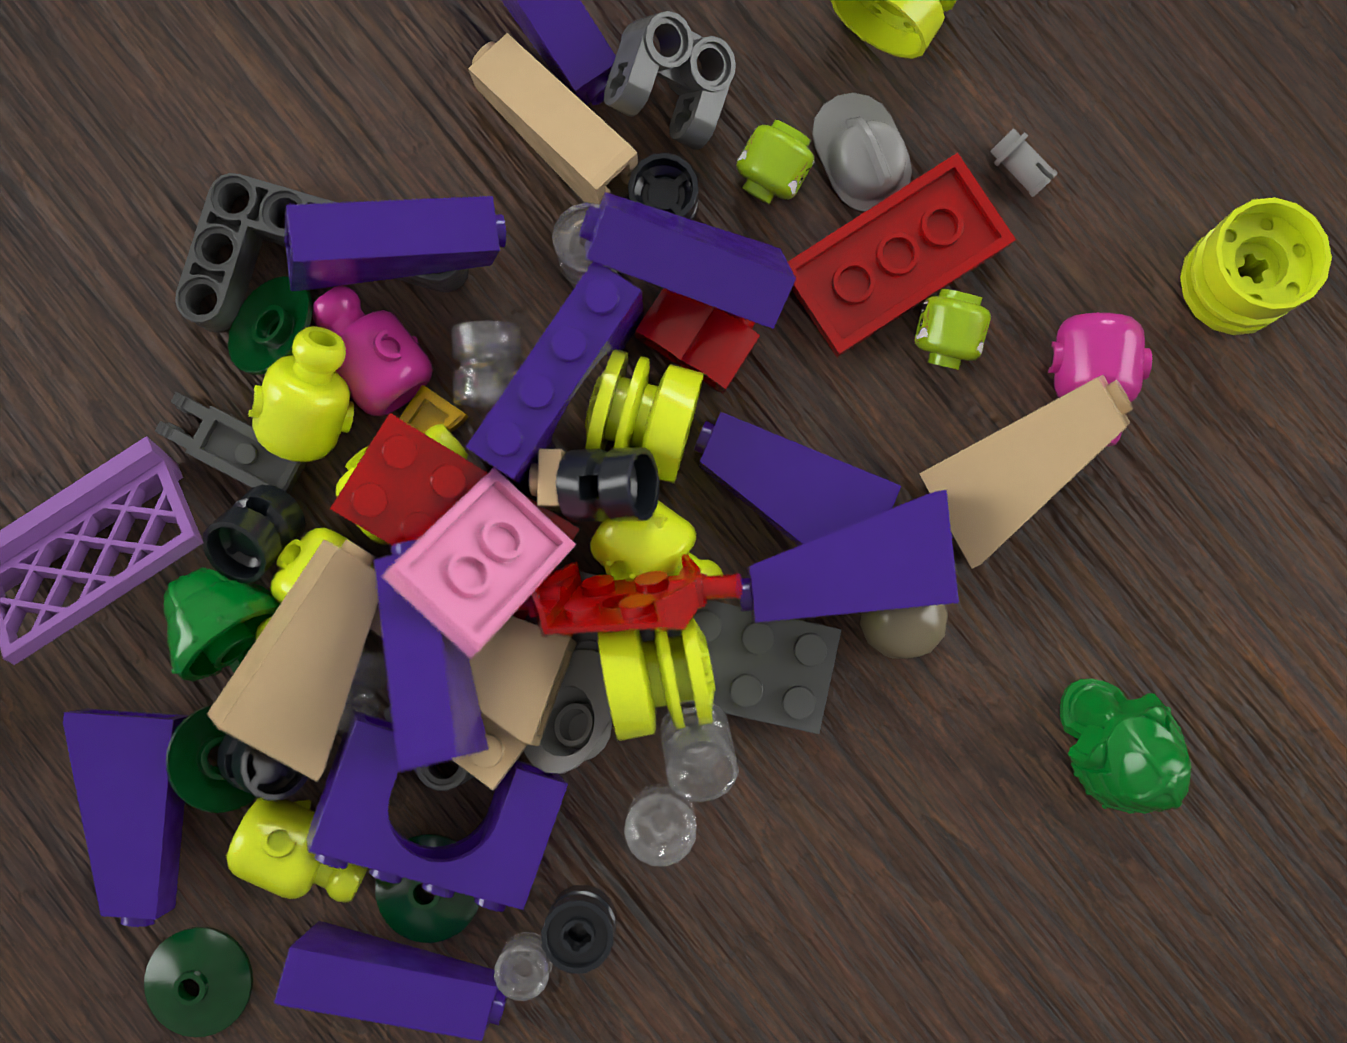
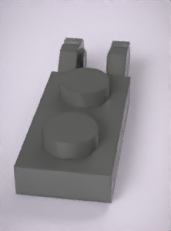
(230, 447)

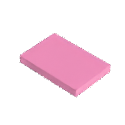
(479, 562)

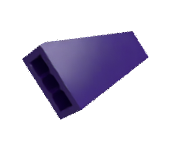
(567, 43)
(389, 239)
(689, 258)
(789, 483)
(870, 566)
(428, 681)
(127, 809)
(388, 983)

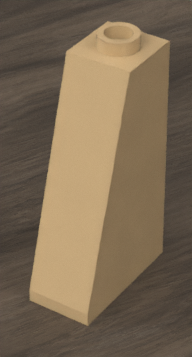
(554, 121)
(1022, 466)
(304, 662)
(517, 676)

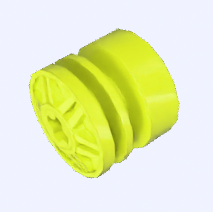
(894, 26)
(1276, 250)
(643, 413)
(655, 675)

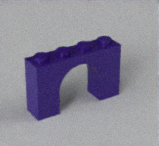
(589, 325)
(490, 864)

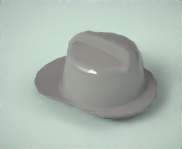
(861, 150)
(579, 718)

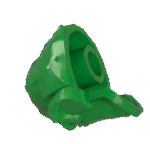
(212, 622)
(1126, 749)

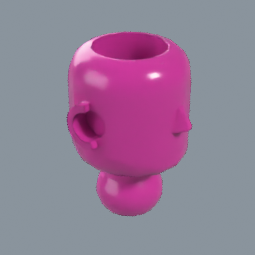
(1099, 346)
(381, 358)

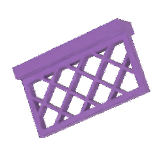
(70, 524)

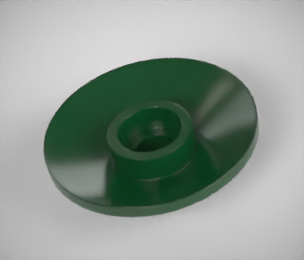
(268, 325)
(192, 774)
(421, 919)
(215, 964)

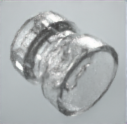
(528, 957)

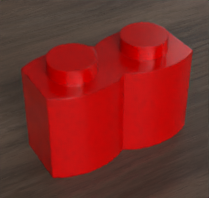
(698, 337)

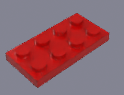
(898, 254)
(410, 484)

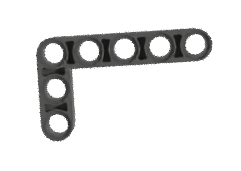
(246, 232)

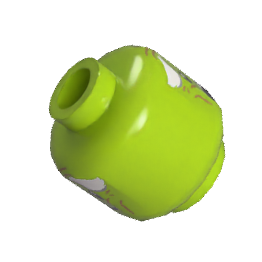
(775, 161)
(952, 328)

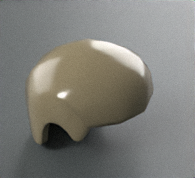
(905, 631)

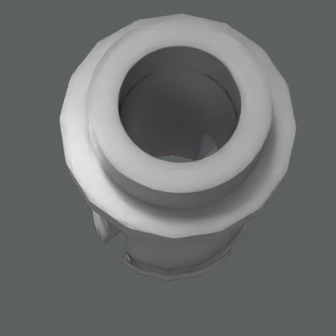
(1023, 162)

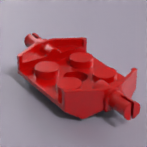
(603, 604)

